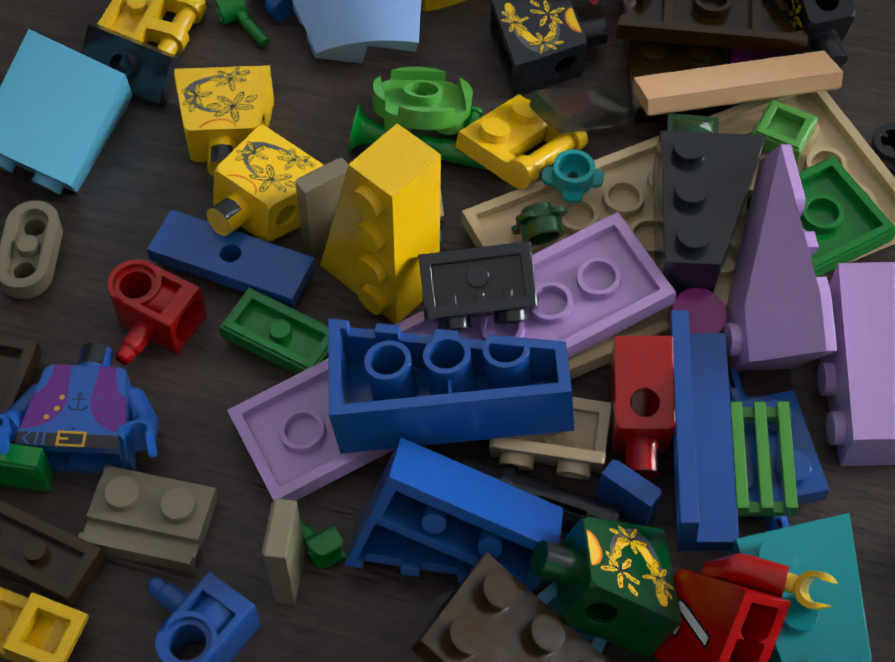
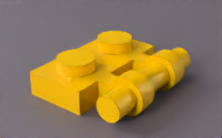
(144, 21)

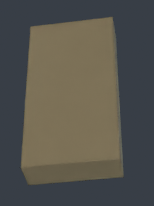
(317, 202)
(283, 551)

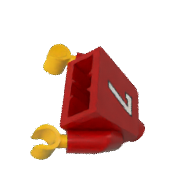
(734, 609)

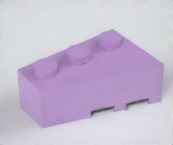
(862, 370)

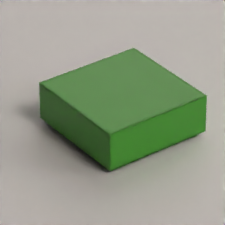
(785, 126)

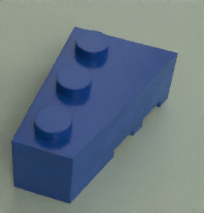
(447, 516)

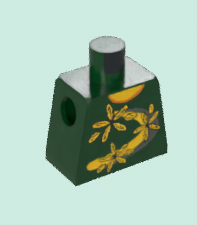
(613, 582)

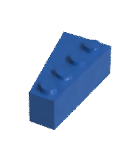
(442, 387)

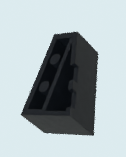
(699, 201)

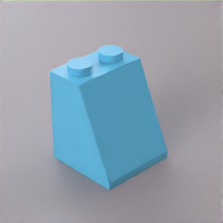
(58, 112)

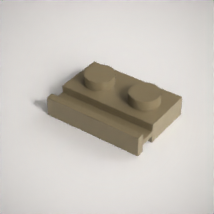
(149, 518)

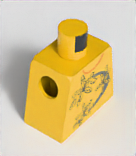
(222, 108)
(258, 186)

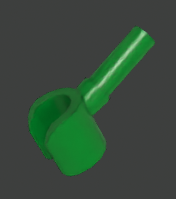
(235, 10)
(323, 547)

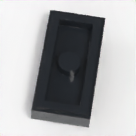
(145, 66)

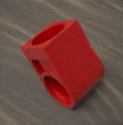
(165, 314)

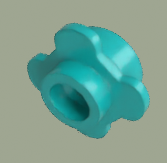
(573, 164)

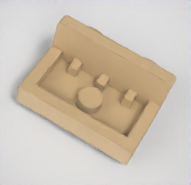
(573, 452)

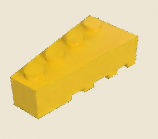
(385, 221)

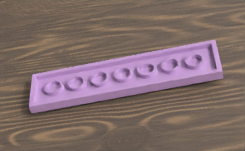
(585, 294)

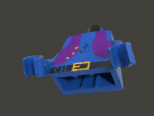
(83, 416)

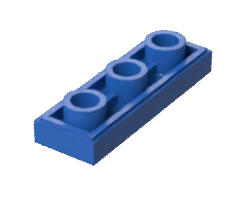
(232, 259)

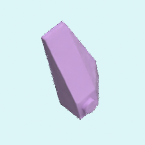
(776, 303)

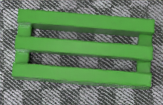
(760, 416)

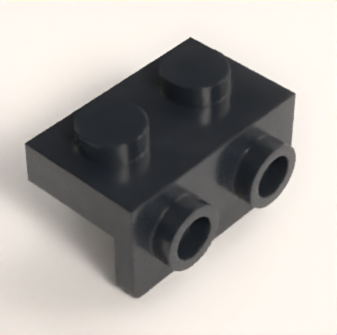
(478, 284)

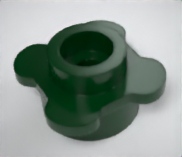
(540, 223)

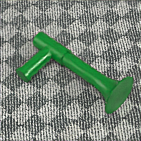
(367, 131)

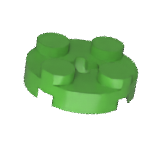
(422, 100)

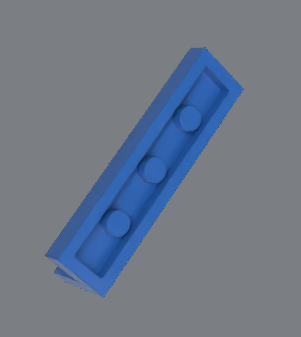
(702, 440)

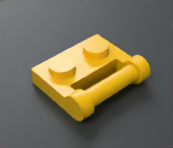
(508, 133)

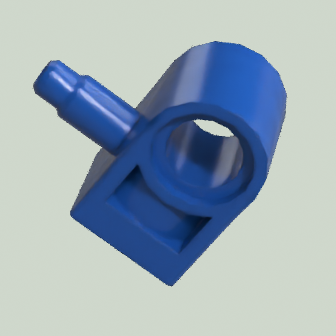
(208, 615)

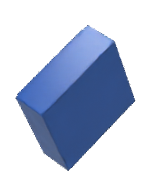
(631, 491)

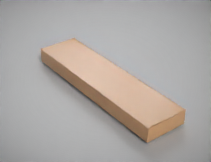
(737, 83)

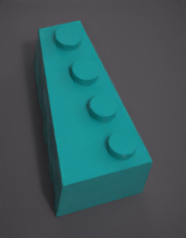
(815, 634)

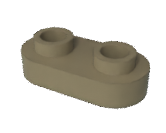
(29, 254)

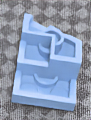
(346, 27)

